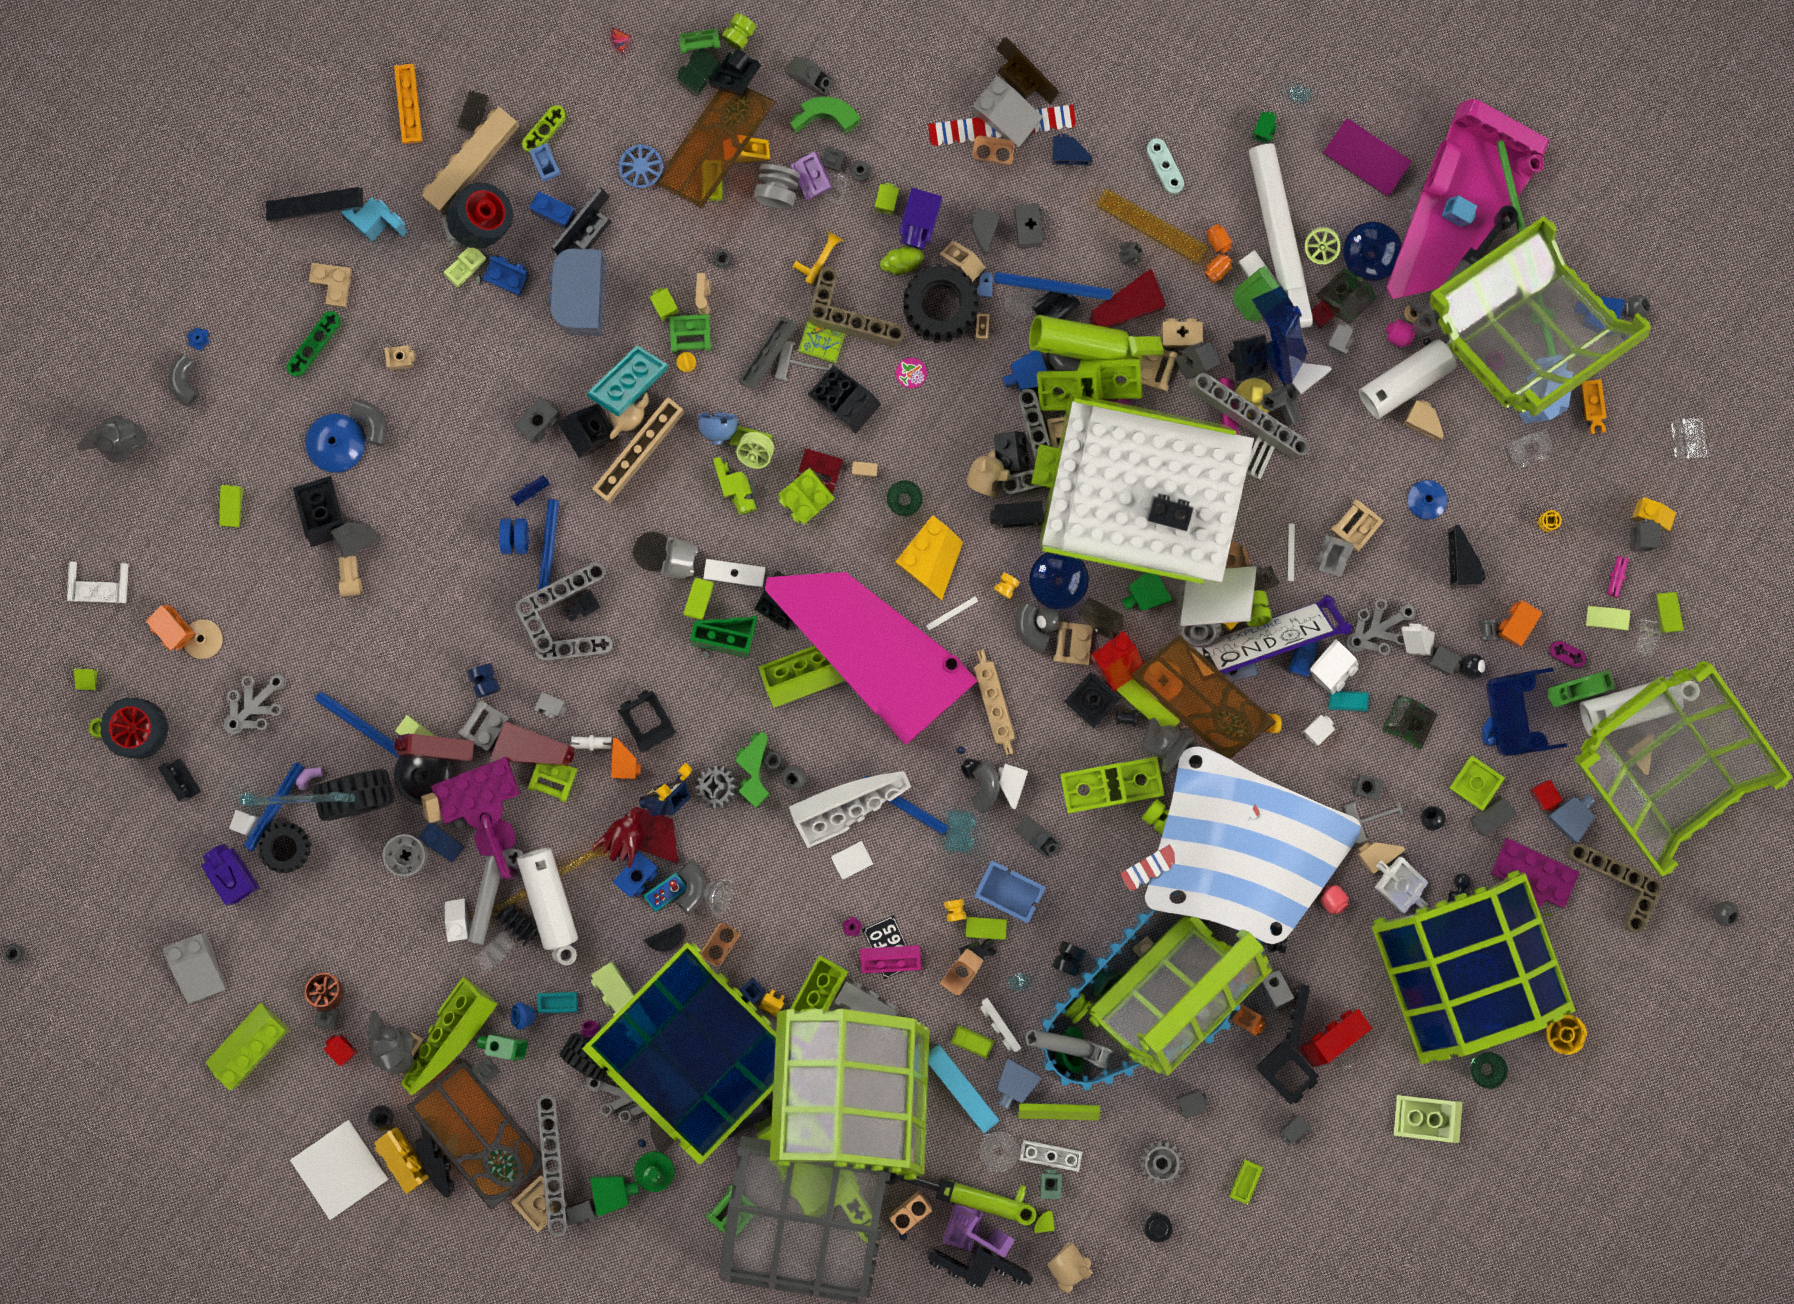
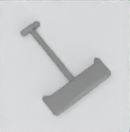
(784, 360)
(1351, 810)

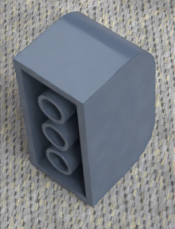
(578, 291)

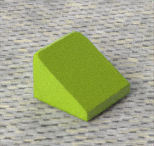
(85, 679)

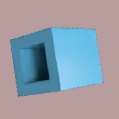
(1459, 211)

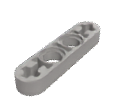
(574, 648)

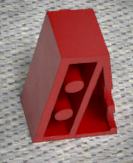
(1335, 1038)

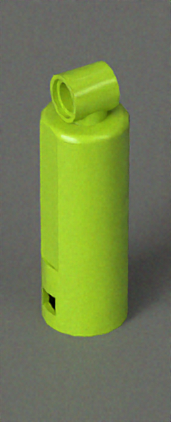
(1078, 340)

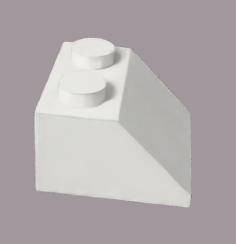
(1334, 667)

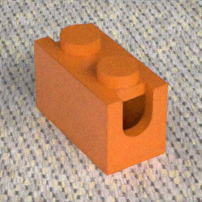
(1519, 623)
(170, 627)

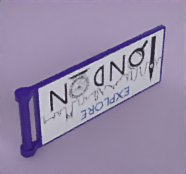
(1276, 637)

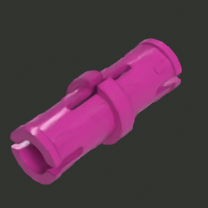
(1617, 576)

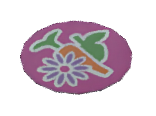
(911, 373)

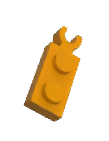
(1593, 404)

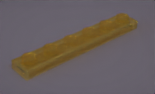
(1152, 226)

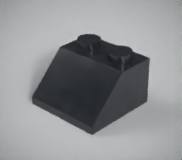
(587, 430)

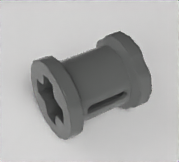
(1488, 630)

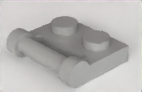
(489, 729)

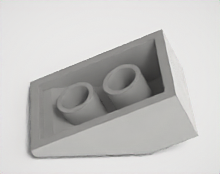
(1006, 111)
(195, 967)

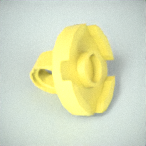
(1253, 391)

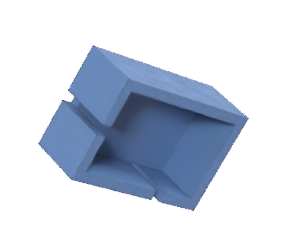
(1009, 891)

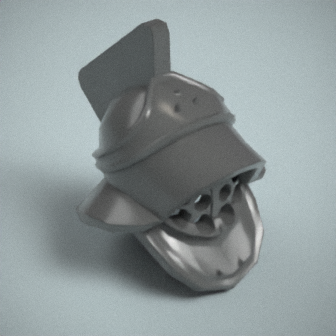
(114, 438)
(1168, 743)
(389, 1046)

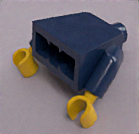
(669, 797)

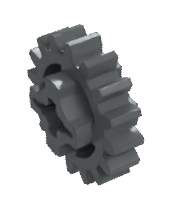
(719, 795)

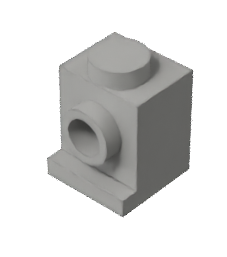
(1340, 339)
(551, 706)

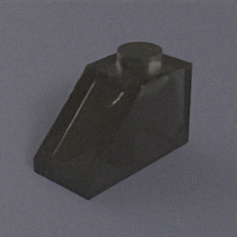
(1102, 618)

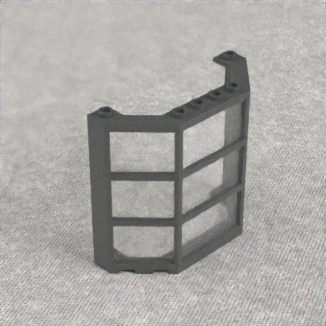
(802, 1225)

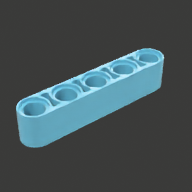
(961, 1089)

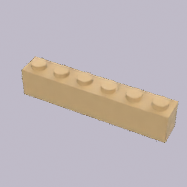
(470, 160)
(638, 450)

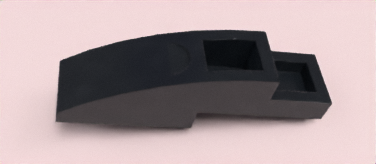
(435, 1166)

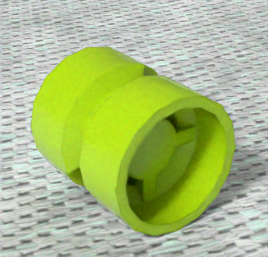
(740, 29)
(1260, 612)
(1152, 814)

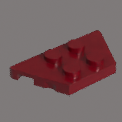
(657, 835)

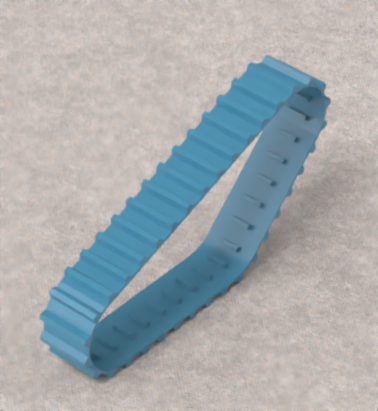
(1126, 1068)

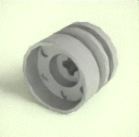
(776, 186)
(394, 849)

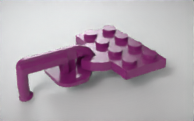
(479, 793)
(1547, 878)

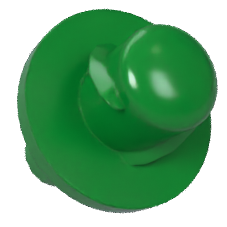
(654, 1171)

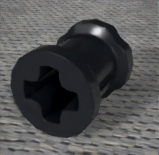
(1126, 717)

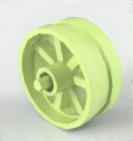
(1322, 245)
(757, 445)

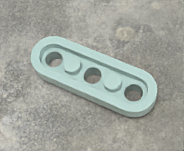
(1168, 174)

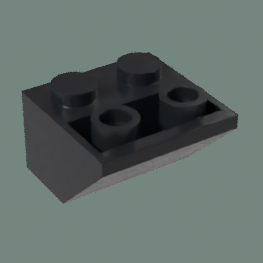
(771, 610)

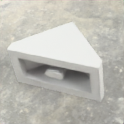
(244, 822)

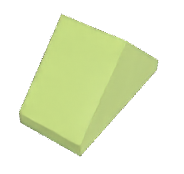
(411, 726)

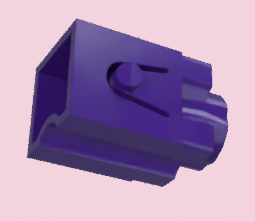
(919, 218)
(228, 874)

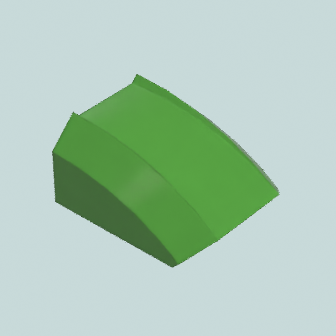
(1254, 286)

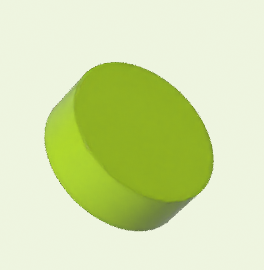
(95, 728)

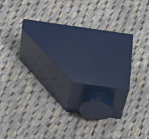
(1069, 151)
(441, 841)

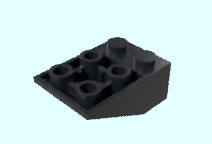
(844, 399)

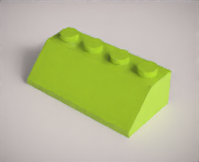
(798, 676)
(820, 985)
(247, 1046)

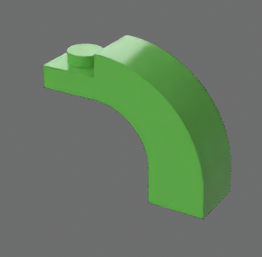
(827, 108)
(1580, 688)

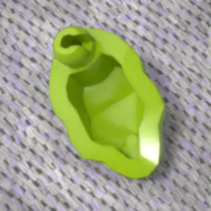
(902, 260)

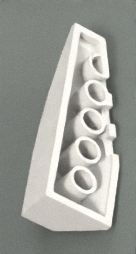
(839, 807)

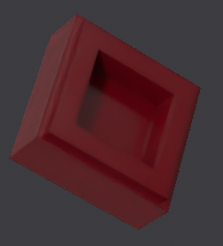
(1322, 314)

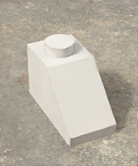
(1308, 376)
(1011, 783)
(456, 920)

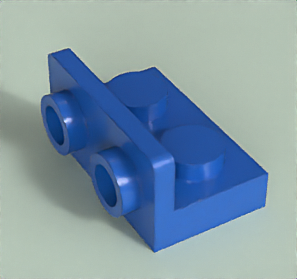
(505, 275)

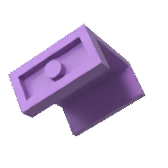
(998, 1240)

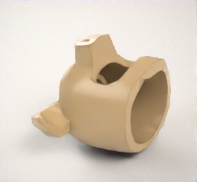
(629, 419)
(985, 475)
(1069, 1267)

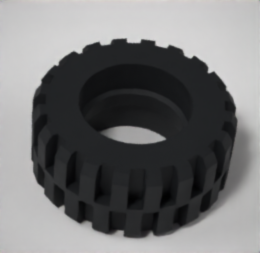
(945, 277)
(371, 792)

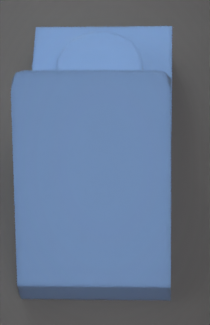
(545, 162)

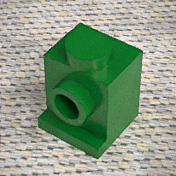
(1265, 127)

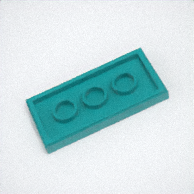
(627, 380)

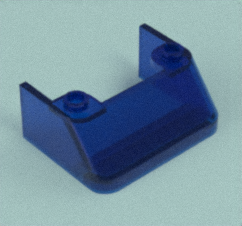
(1286, 349)
(1510, 714)

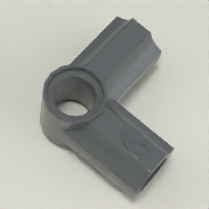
(1285, 400)

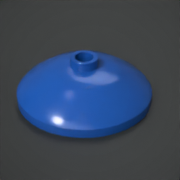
(344, 452)

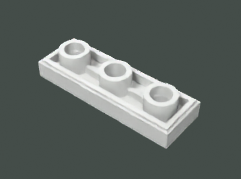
(747, 574)
(999, 1025)
(1037, 1153)

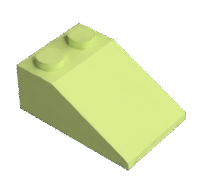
(1428, 1119)

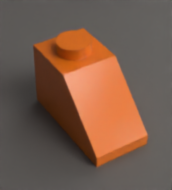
(624, 763)

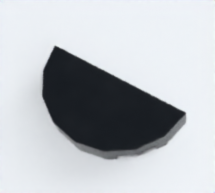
(666, 939)

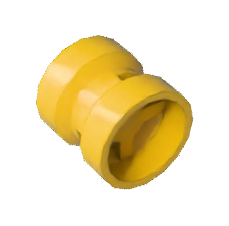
(1549, 524)
(1006, 585)
(955, 910)

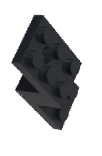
(979, 1266)

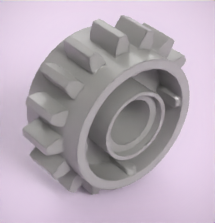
(1200, 635)
(1161, 1151)

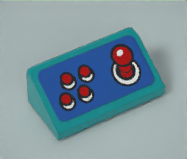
(665, 892)

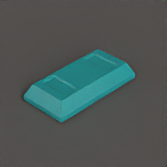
(1349, 701)
(557, 1002)

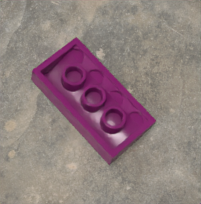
(1367, 157)

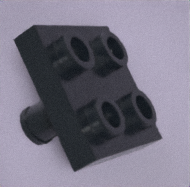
(1249, 357)
(1092, 700)

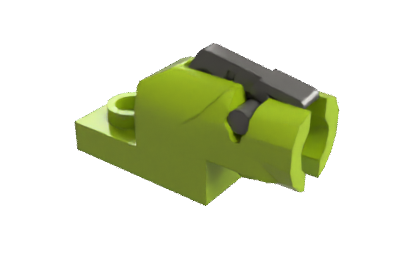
(736, 486)

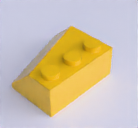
(931, 556)
(401, 1159)

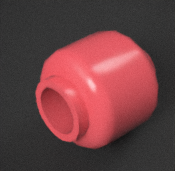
(1334, 899)

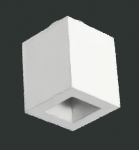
(1319, 730)

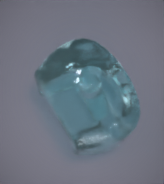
(1299, 94)
(1017, 981)

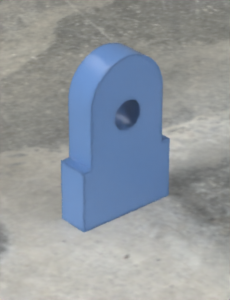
(985, 289)

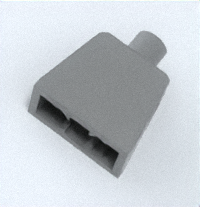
(1279, 995)

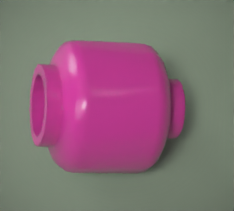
(1400, 333)

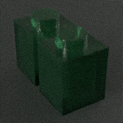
(694, 75)

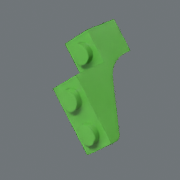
(751, 760)

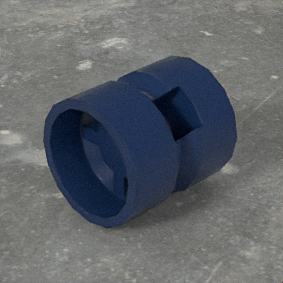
(485, 687)

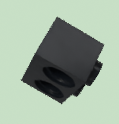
(1168, 517)

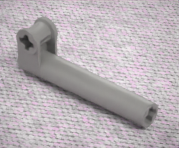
(487, 895)
(1089, 1050)

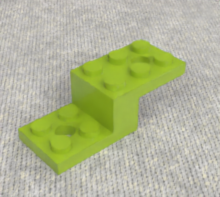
(1092, 380)
(1112, 784)

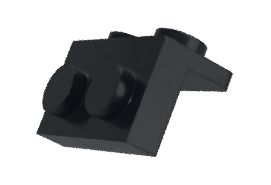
(1056, 305)
(1012, 451)

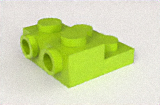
(805, 496)

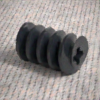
(517, 923)

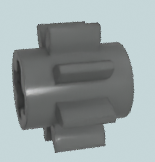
(1130, 253)

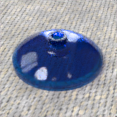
(1380, 241)
(1071, 572)

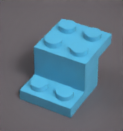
(374, 218)

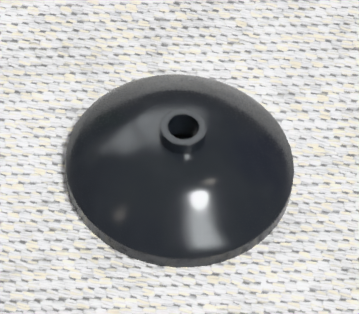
(406, 774)

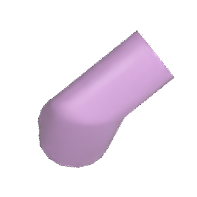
(306, 775)

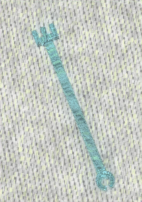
(248, 800)

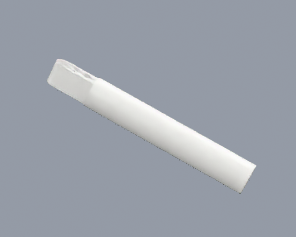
(1280, 228)

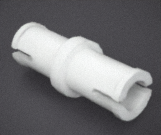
(591, 742)

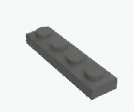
(767, 353)

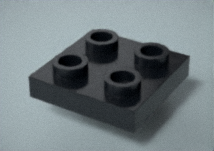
(735, 73)

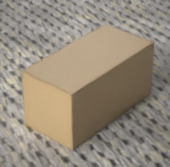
(982, 327)
(864, 469)
(431, 807)

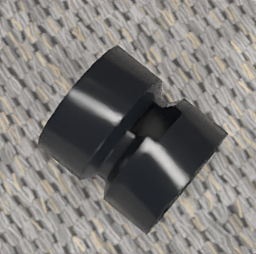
(1065, 965)

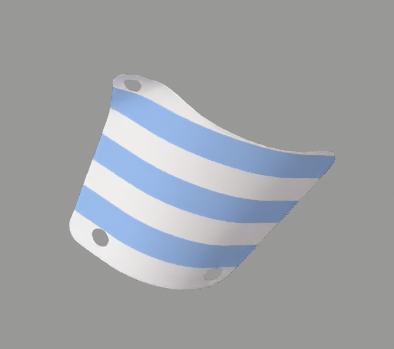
(1241, 869)

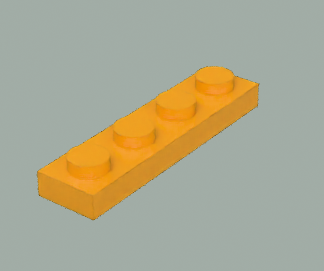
(408, 103)

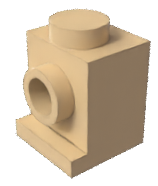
(396, 364)

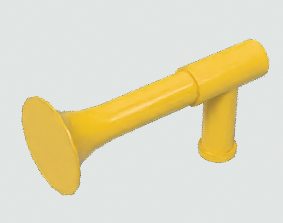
(813, 273)

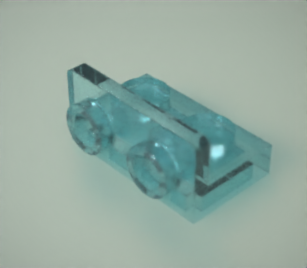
(959, 831)

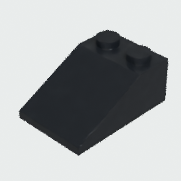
(319, 510)
(1464, 564)

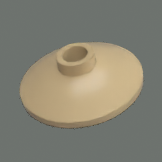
(212, 639)

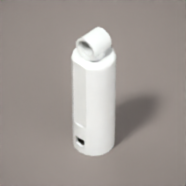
(1408, 378)
(1603, 706)
(548, 903)

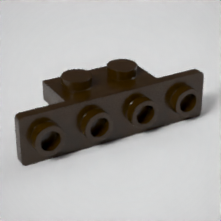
(1023, 74)

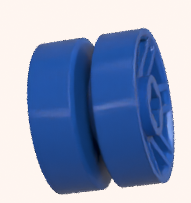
(513, 536)

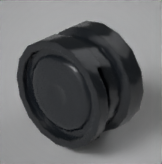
(1280, 946)
(1157, 1227)

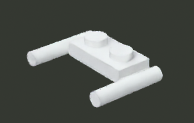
(97, 591)

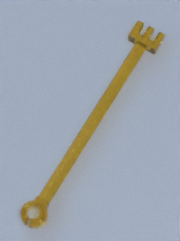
(563, 870)

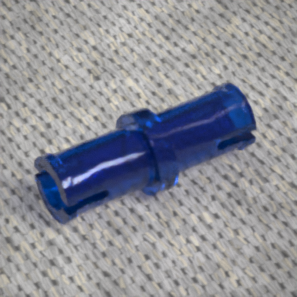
(530, 490)

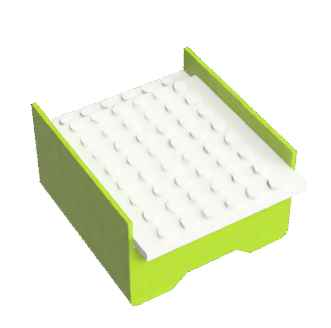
(1112, 466)

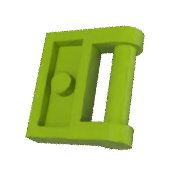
(559, 774)

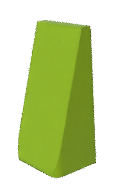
(230, 505)
(698, 599)
(1669, 612)

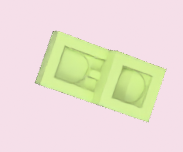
(464, 267)
(1608, 618)

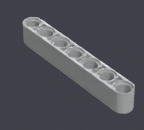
(1239, 415)
(551, 1155)

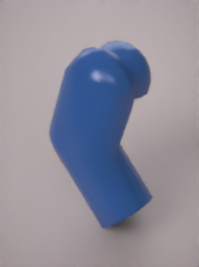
(1487, 737)

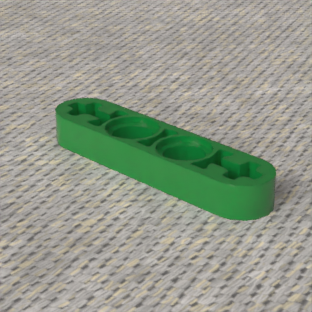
(311, 342)

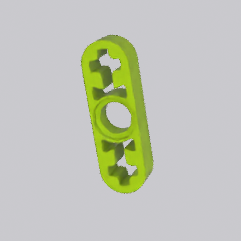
(545, 138)

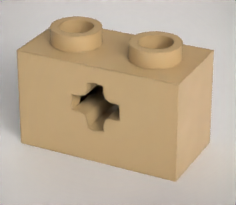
(1172, 339)

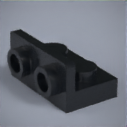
(180, 780)

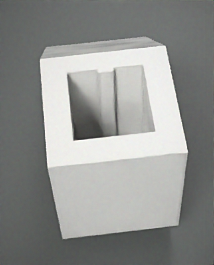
(1418, 640)

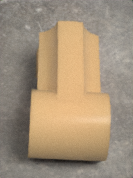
(350, 582)

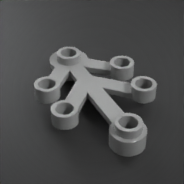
(1377, 629)
(251, 705)
(625, 1099)

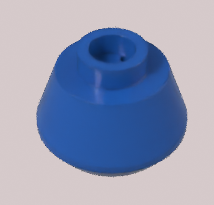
(522, 1015)

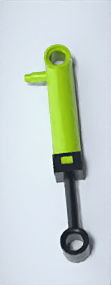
(975, 1198)

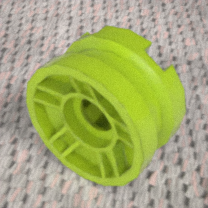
(1078, 1008)

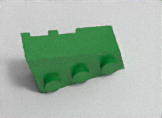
(725, 635)

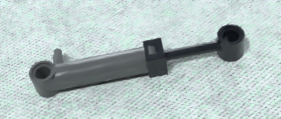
(1471, 257)

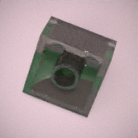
(1347, 295)
(1409, 721)

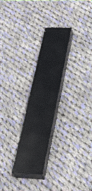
(314, 204)

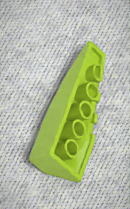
(456, 1026)

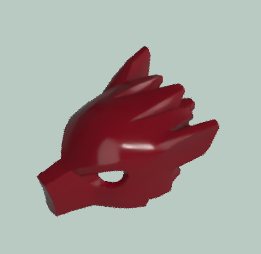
(622, 838)

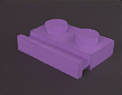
(812, 175)
(956, 1237)

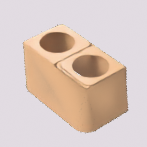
(999, 143)
(711, 942)
(953, 981)
(914, 1219)

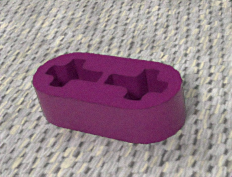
(1564, 658)

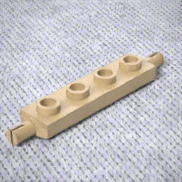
(994, 702)

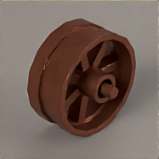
(324, 991)

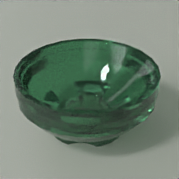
(900, 488)
(1104, 982)
(1498, 1073)

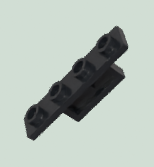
(586, 226)

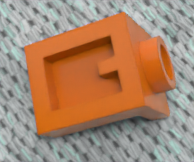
(1249, 1020)

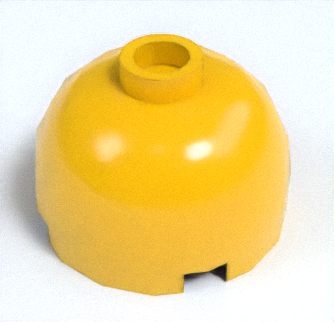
(1566, 1035)

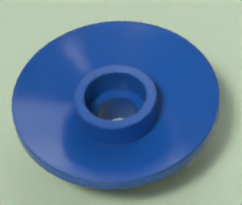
(1422, 508)

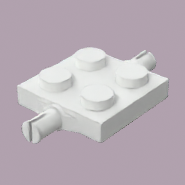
(1401, 884)

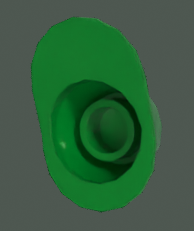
(1067, 1061)

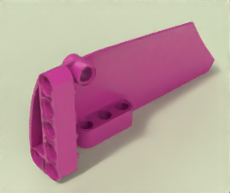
(1467, 167)
(873, 649)

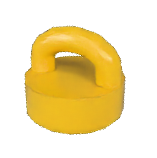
(686, 362)
(1277, 726)

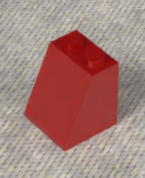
(1117, 661)

